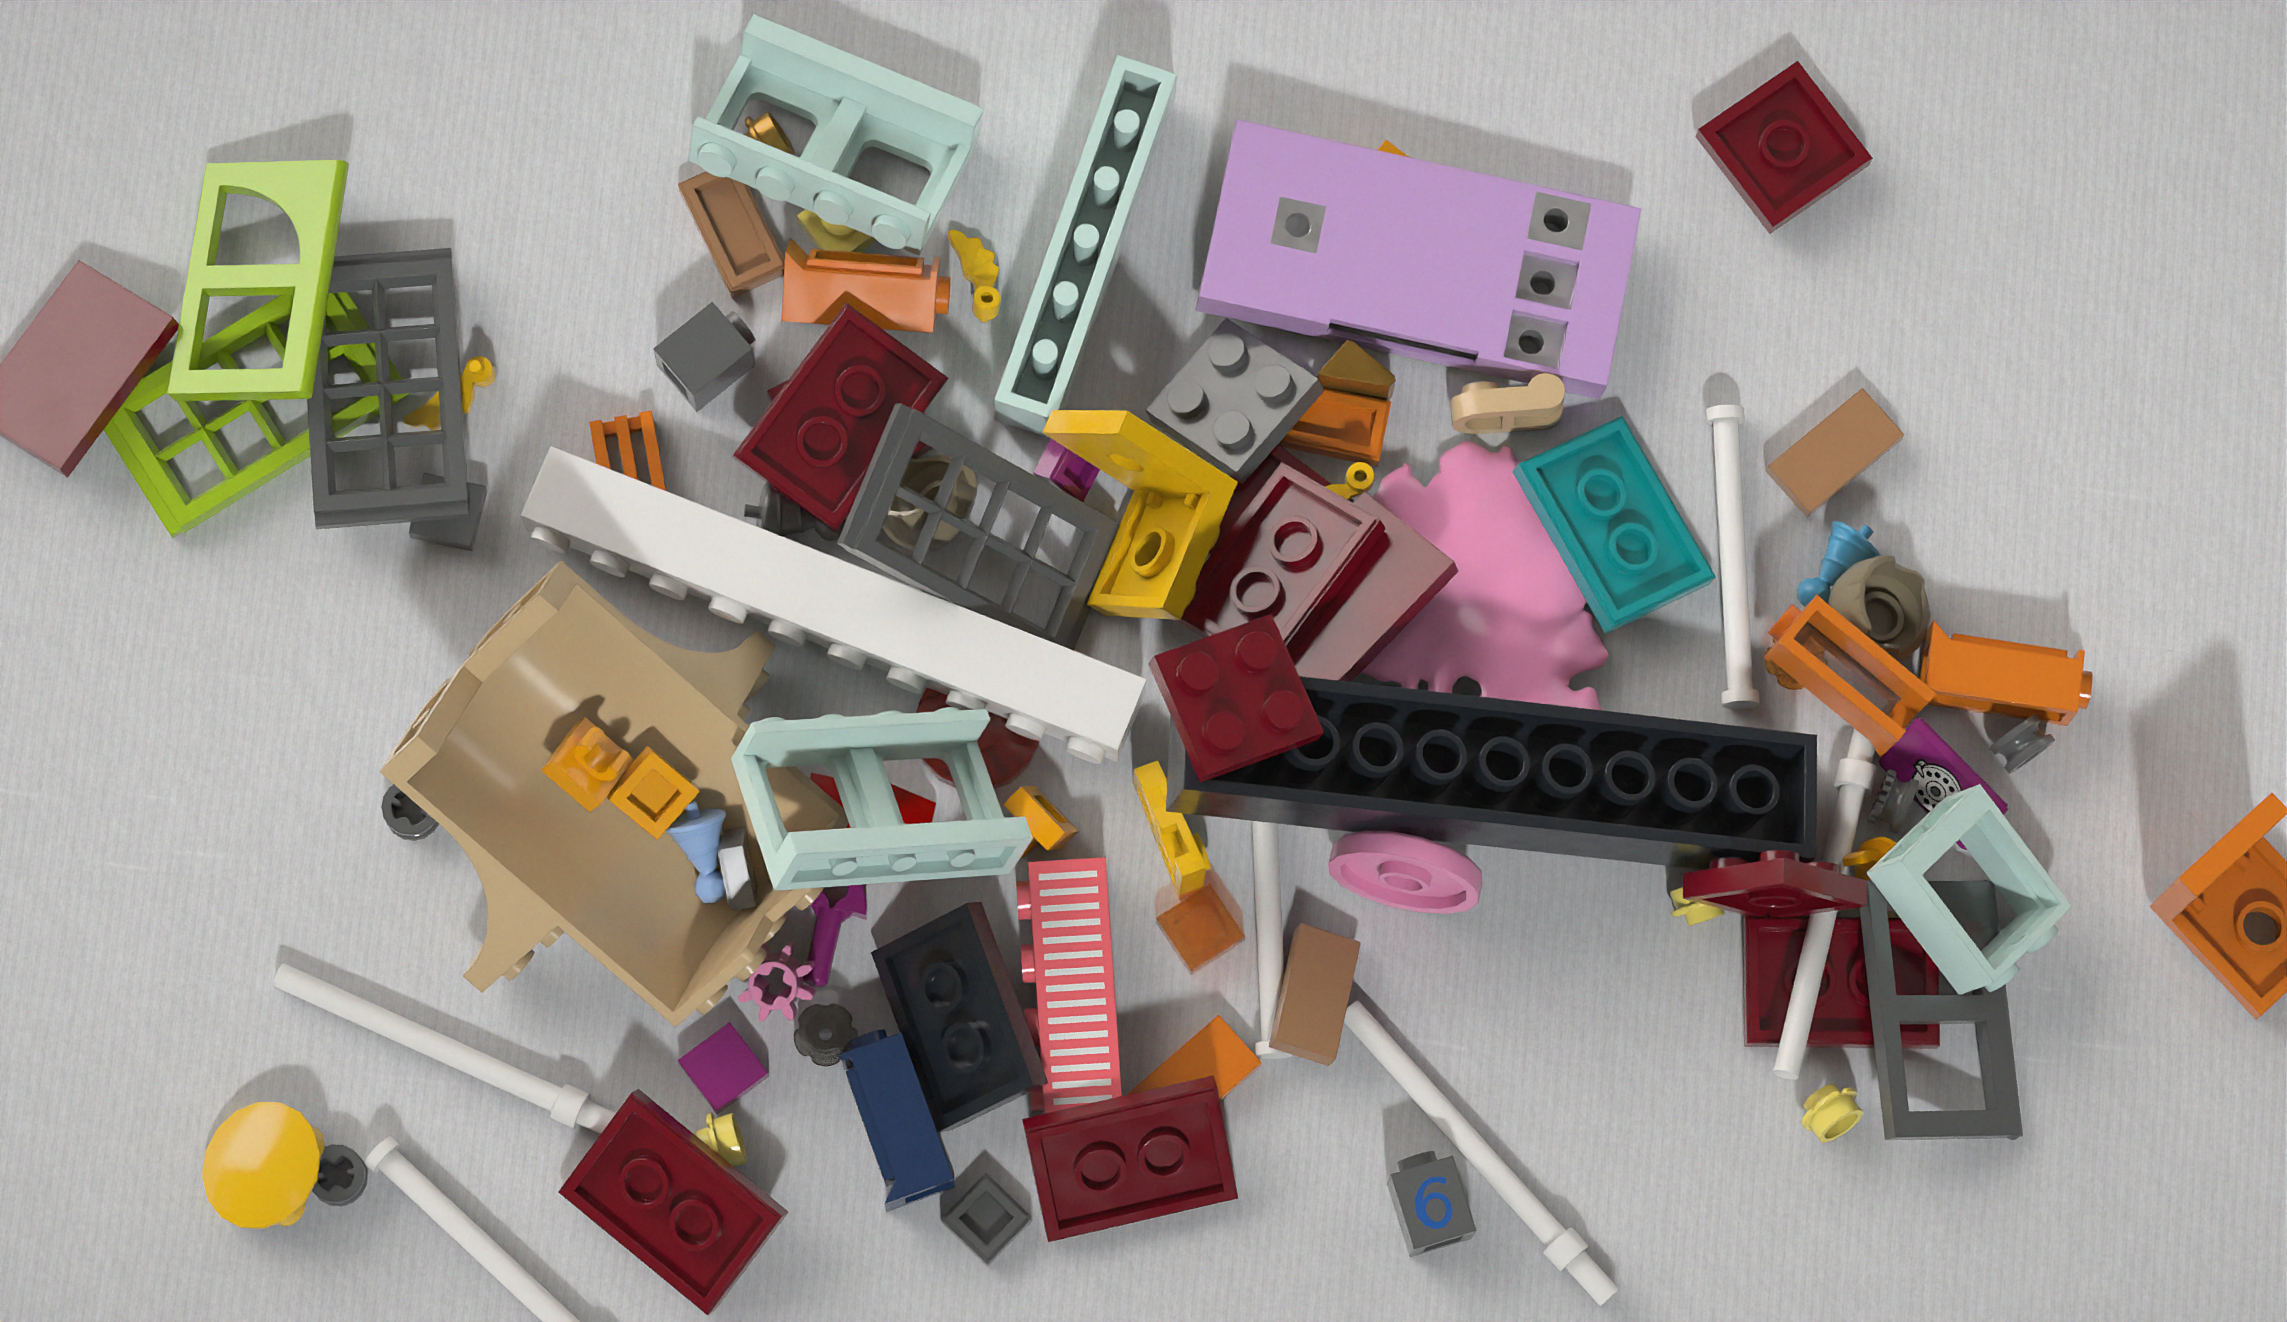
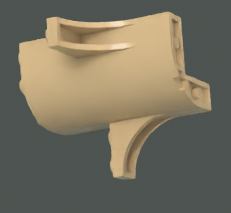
(598, 874)

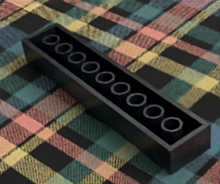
(1524, 778)

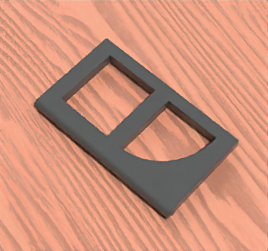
(1976, 911)

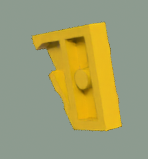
(1180, 850)

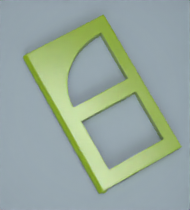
(313, 199)

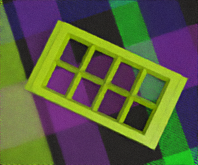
(150, 465)

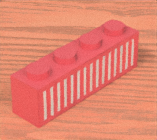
(1072, 982)

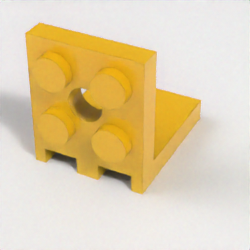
(1167, 521)

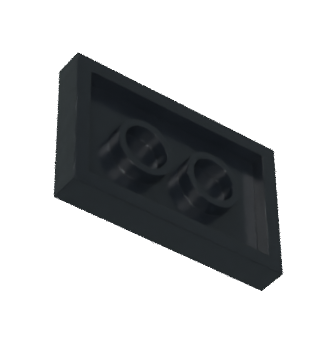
(959, 1016)

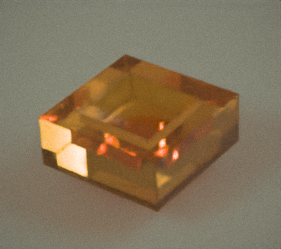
(1200, 929)

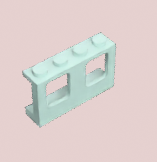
(852, 109)
(878, 841)

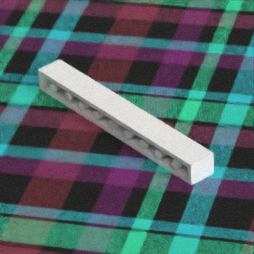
(832, 605)

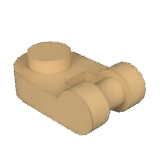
(1491, 409)

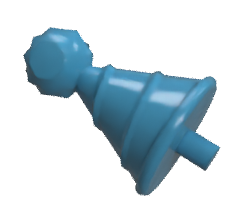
(1843, 550)

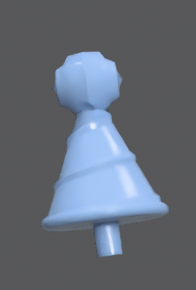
(699, 839)

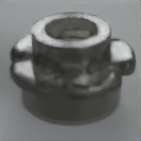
(822, 1017)

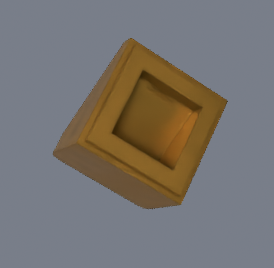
(1357, 373)

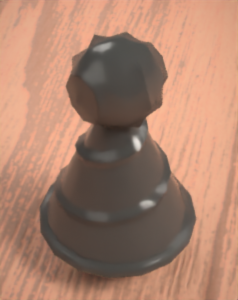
(784, 517)

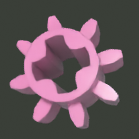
(793, 976)

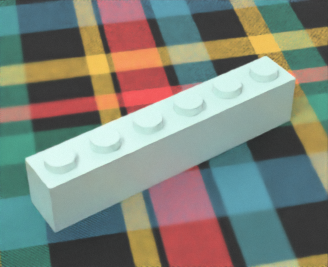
(1086, 244)

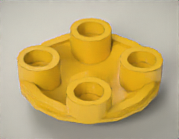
(262, 1165)

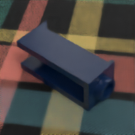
(896, 1118)

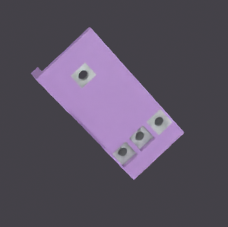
(1418, 258)

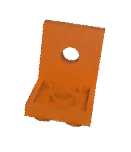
(2215, 895)

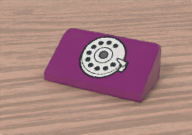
(1935, 765)

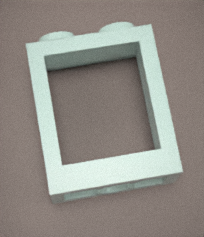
(2007, 863)

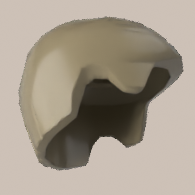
(925, 477)
(1884, 603)

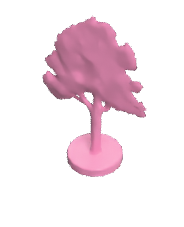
(1501, 620)

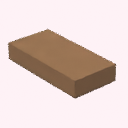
(733, 231)
(1834, 452)
(1314, 994)

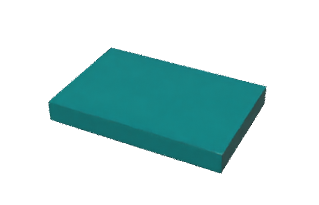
(1613, 524)

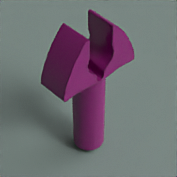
(827, 931)

